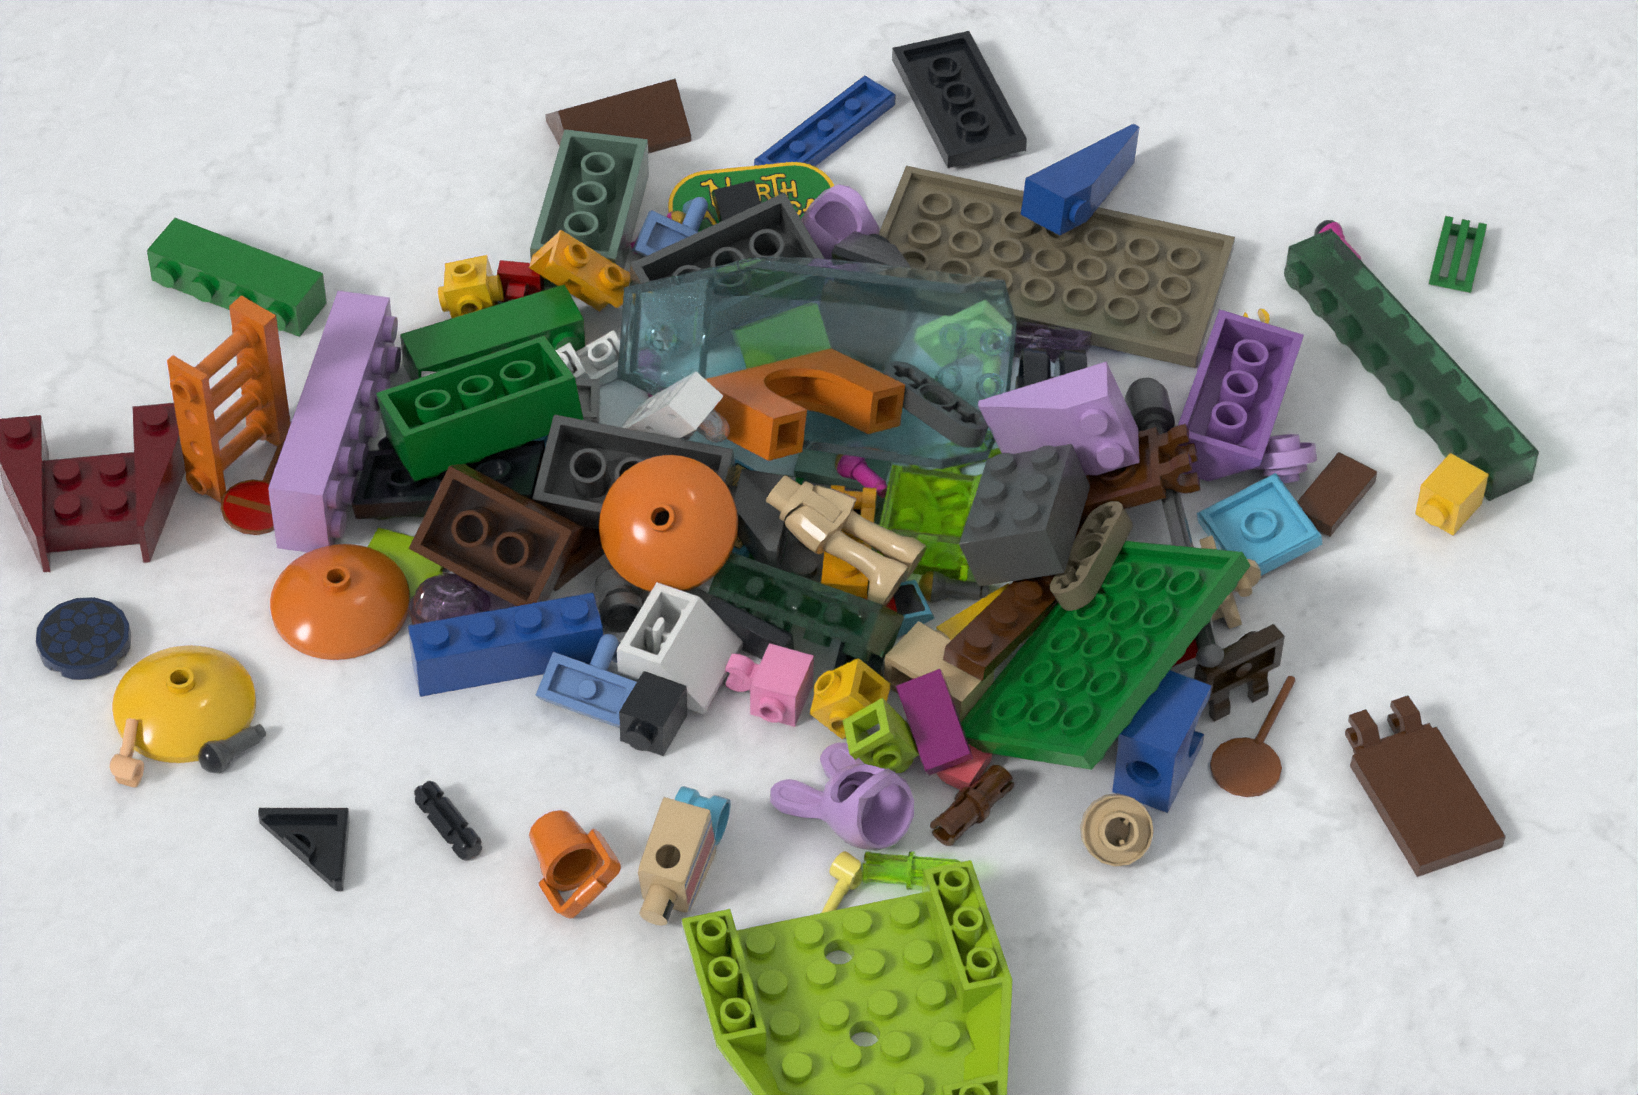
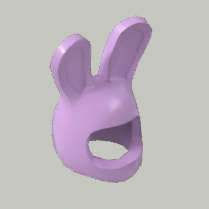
(831, 221)
(859, 802)

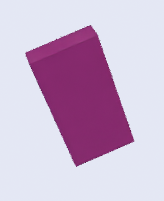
(934, 722)

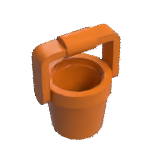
(571, 861)

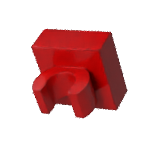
(518, 280)

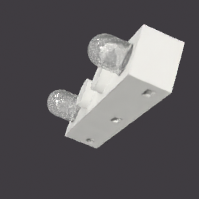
(682, 411)

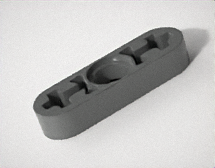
(939, 406)

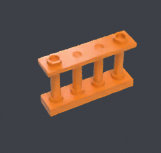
(262, 399)

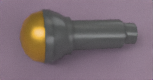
(937, 586)

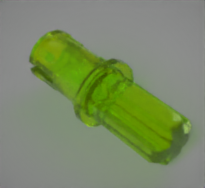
(899, 868)

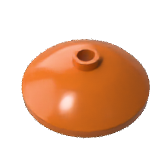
(693, 540)
(341, 617)

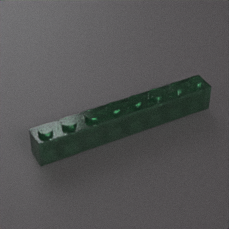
(1409, 362)

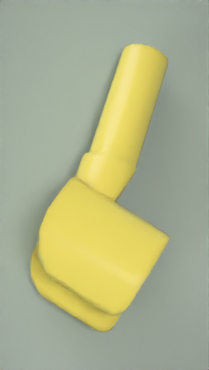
(849, 876)

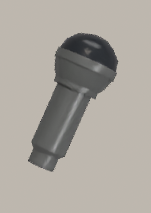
(216, 755)

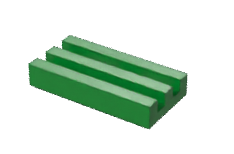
(1462, 232)

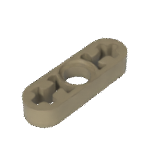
(1092, 555)

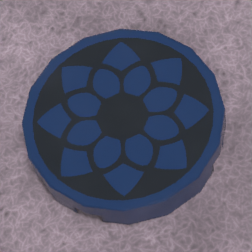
(83, 638)

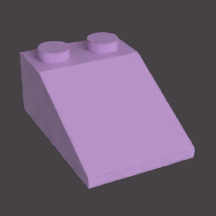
(1068, 409)

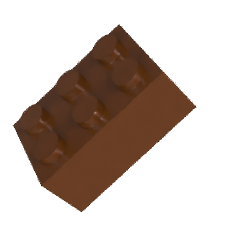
(495, 537)

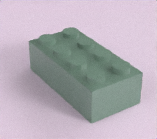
(595, 193)

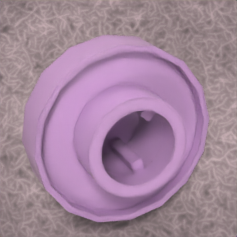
(1287, 457)

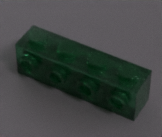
(802, 603)

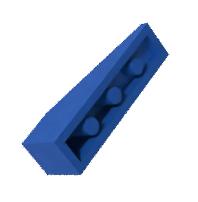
(1077, 185)

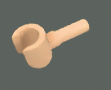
(124, 767)

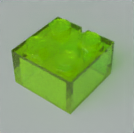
(933, 511)

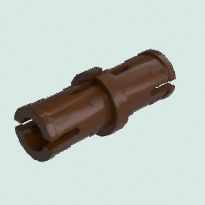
(972, 805)

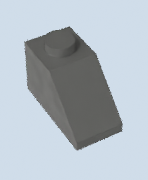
(757, 520)

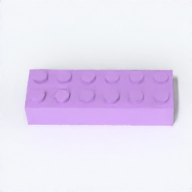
(334, 422)

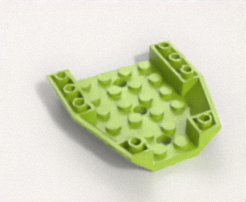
(918, 979)

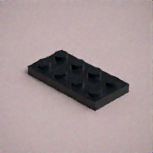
(958, 99)
(390, 491)

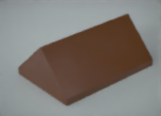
(642, 113)

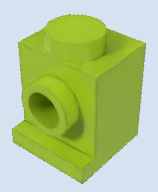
(888, 748)

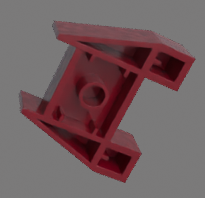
(97, 497)

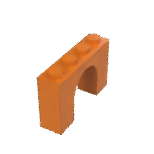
(771, 401)

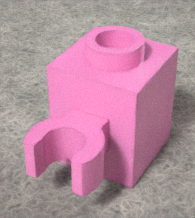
(776, 685)

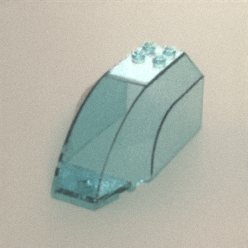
(789, 307)

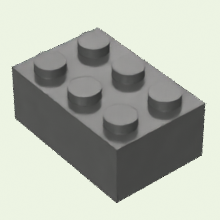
(1025, 515)

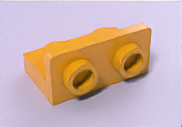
(582, 271)

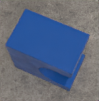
(1161, 742)

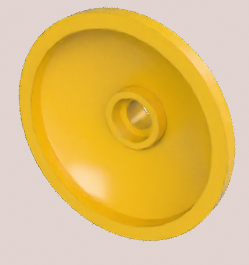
(175, 719)

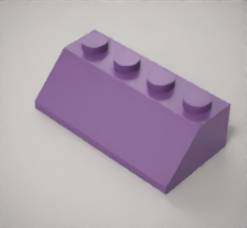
(1238, 394)

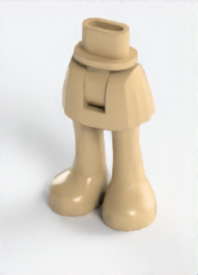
(820, 515)

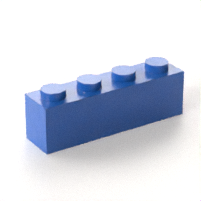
(502, 643)

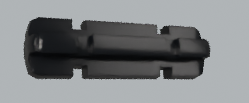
(448, 820)

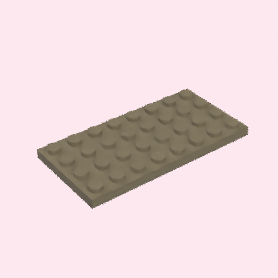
(1119, 275)

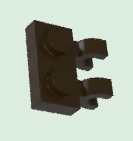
(1243, 663)

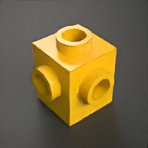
(469, 286)
(845, 692)

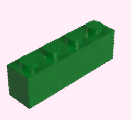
(224, 269)
(492, 329)

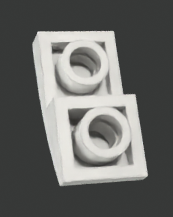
(595, 360)

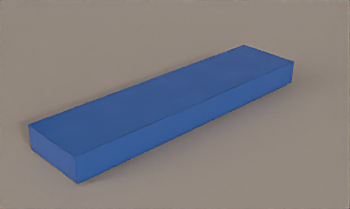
(832, 125)

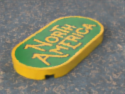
(798, 180)

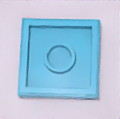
(1262, 524)

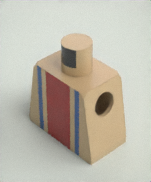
(675, 860)

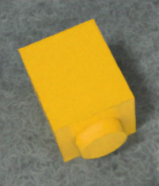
(1451, 494)

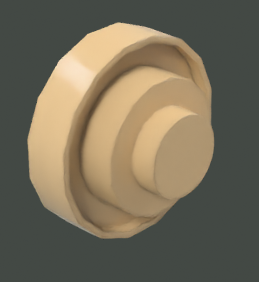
(1116, 829)

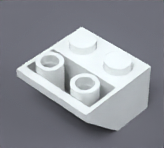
(681, 642)

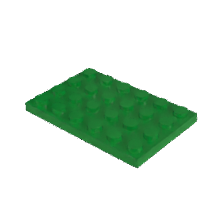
(1098, 664)

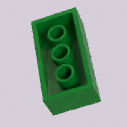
(478, 407)

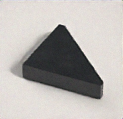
(314, 836)

